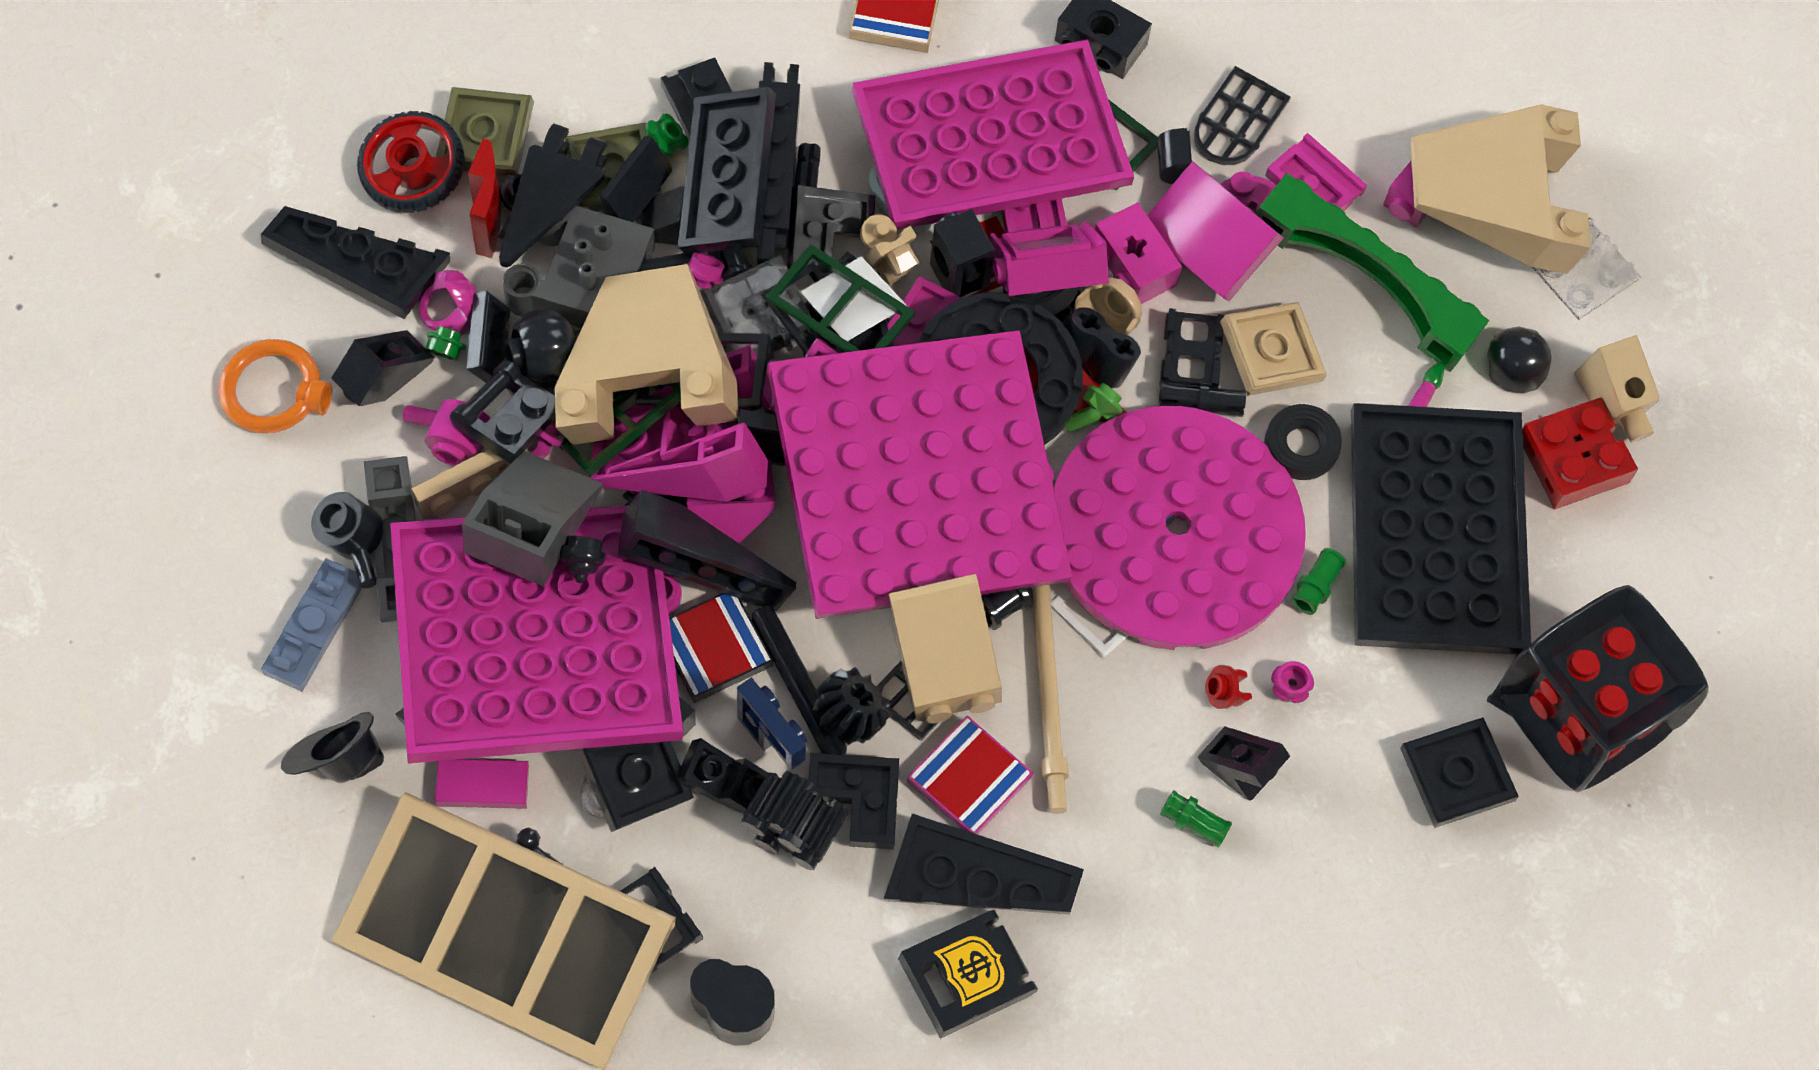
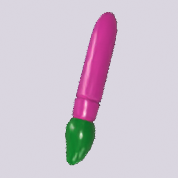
(1431, 381)

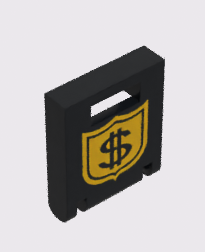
(977, 969)

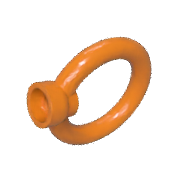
(311, 395)

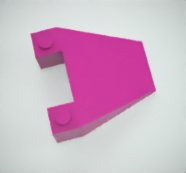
(691, 460)

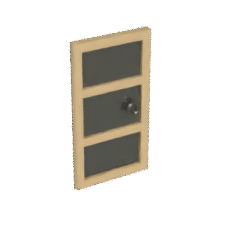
(504, 930)

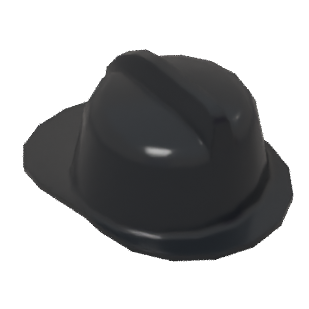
(337, 751)

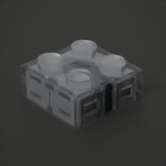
(744, 310)

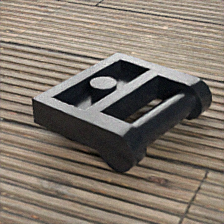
(516, 422)

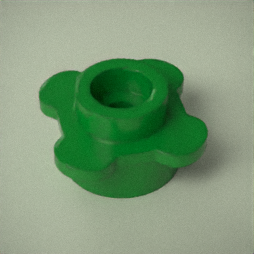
(667, 134)

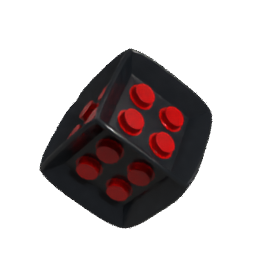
(1603, 687)

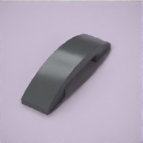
(392, 497)

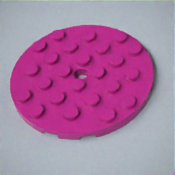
(1191, 586)

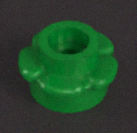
(445, 343)

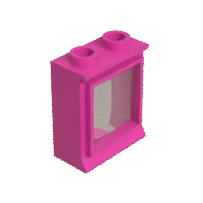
(1050, 259)

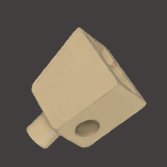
(1624, 383)

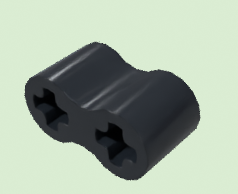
(1102, 349)

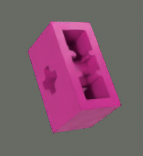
(1139, 253)

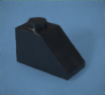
(380, 366)

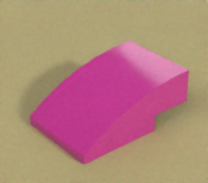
(1212, 231)

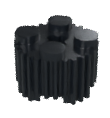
(793, 818)

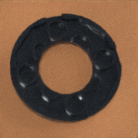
(1042, 337)

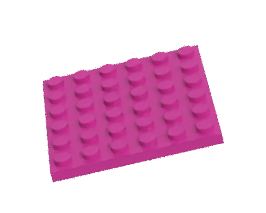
(917, 470)
(525, 664)

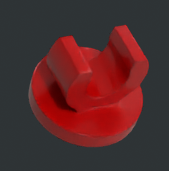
(1223, 687)

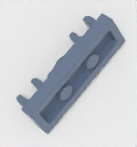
(313, 625)

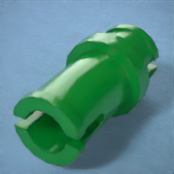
(1315, 587)
(1195, 818)

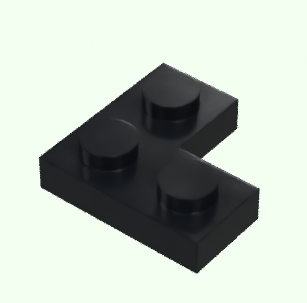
(820, 215)
(867, 785)

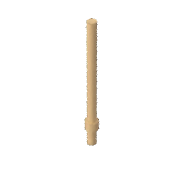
(1054, 764)

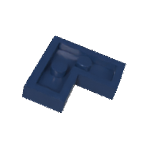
(760, 716)

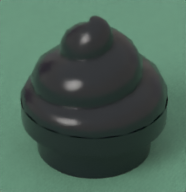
(582, 556)

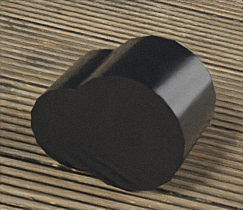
(733, 1000)

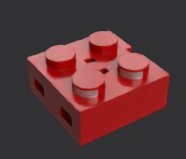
(1577, 453)

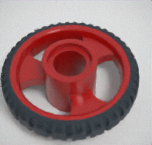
(405, 146)

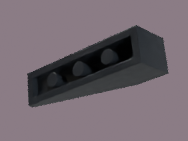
(689, 547)

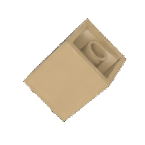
(945, 649)

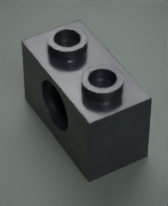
(1124, 31)
(961, 254)

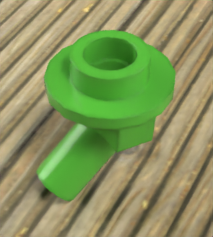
(1102, 403)

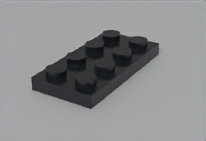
(727, 171)

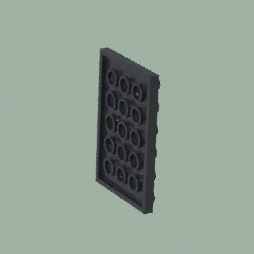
(1439, 529)

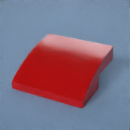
(486, 207)

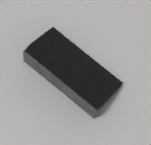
(636, 181)

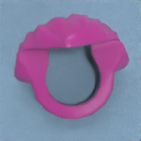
(462, 293)

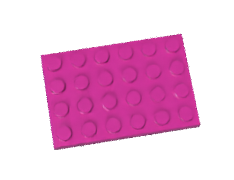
(992, 134)

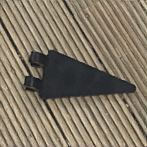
(550, 189)

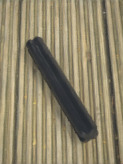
(795, 677)

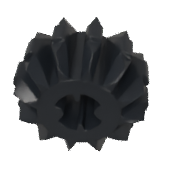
(851, 706)

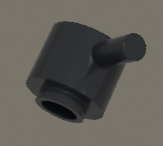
(349, 530)

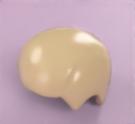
(1114, 302)

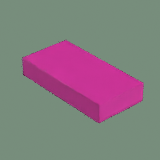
(482, 783)

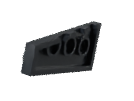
(367, 265)
(970, 870)

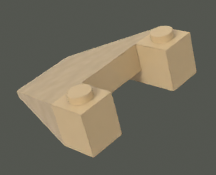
(1495, 185)
(640, 335)

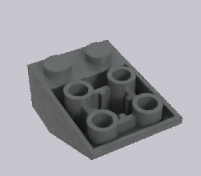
(528, 516)

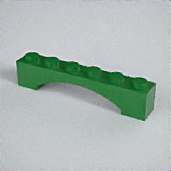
(1440, 318)

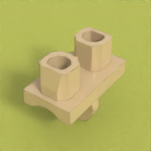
(888, 252)

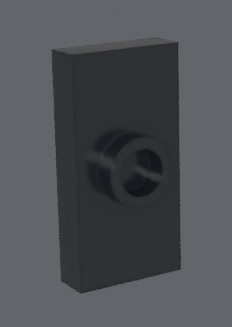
(487, 335)

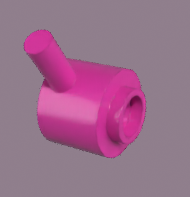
(443, 437)

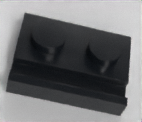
(692, 82)

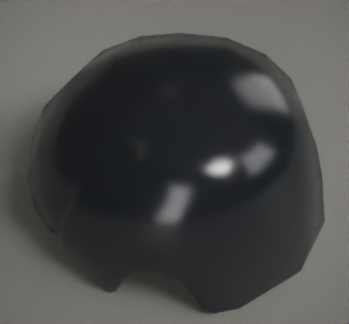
(1519, 359)

